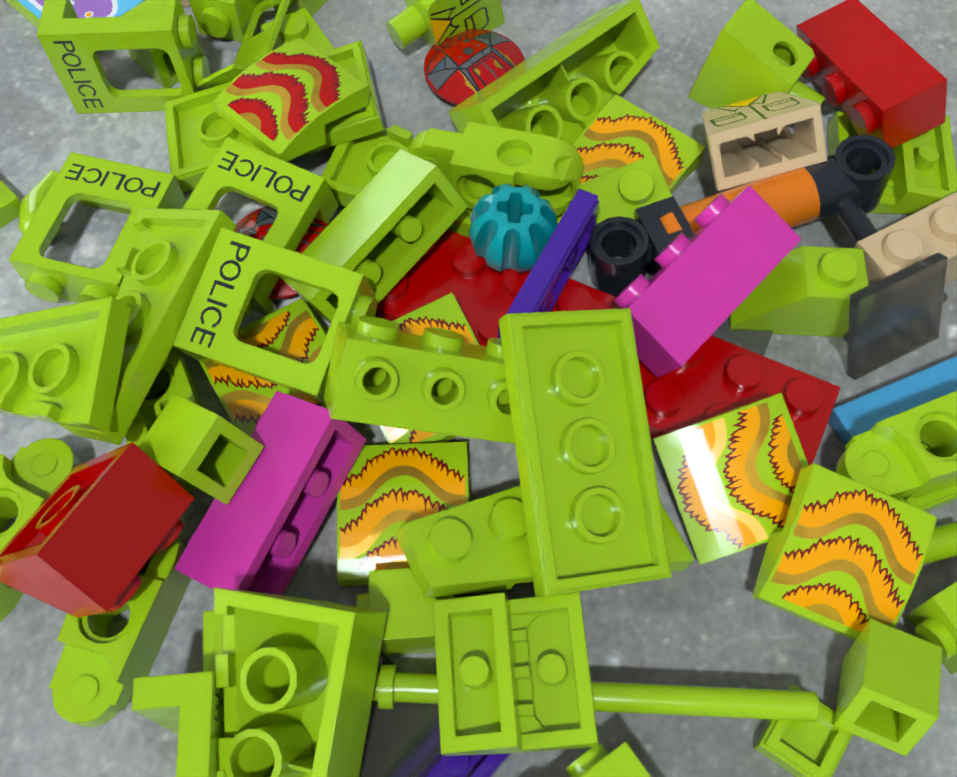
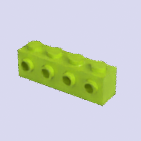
(418, 381)

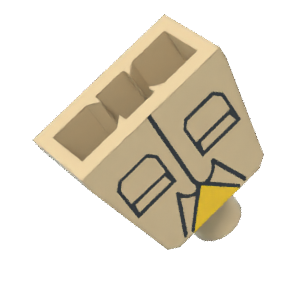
(754, 139)

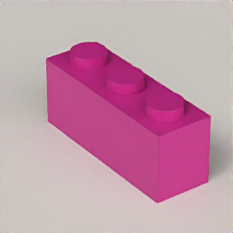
(704, 278)
(279, 504)

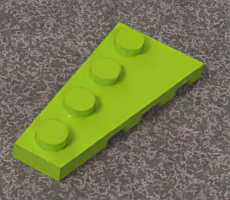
(158, 288)
(486, 546)

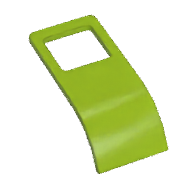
(251, 47)

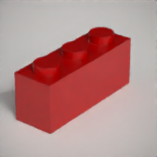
(873, 74)

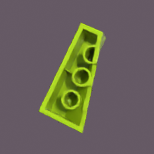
(569, 78)
(294, 684)

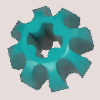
(511, 227)

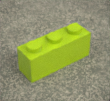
(385, 228)

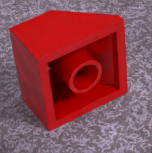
(96, 533)

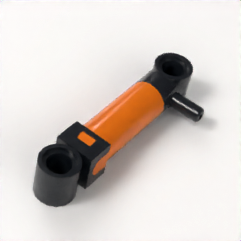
(843, 185)

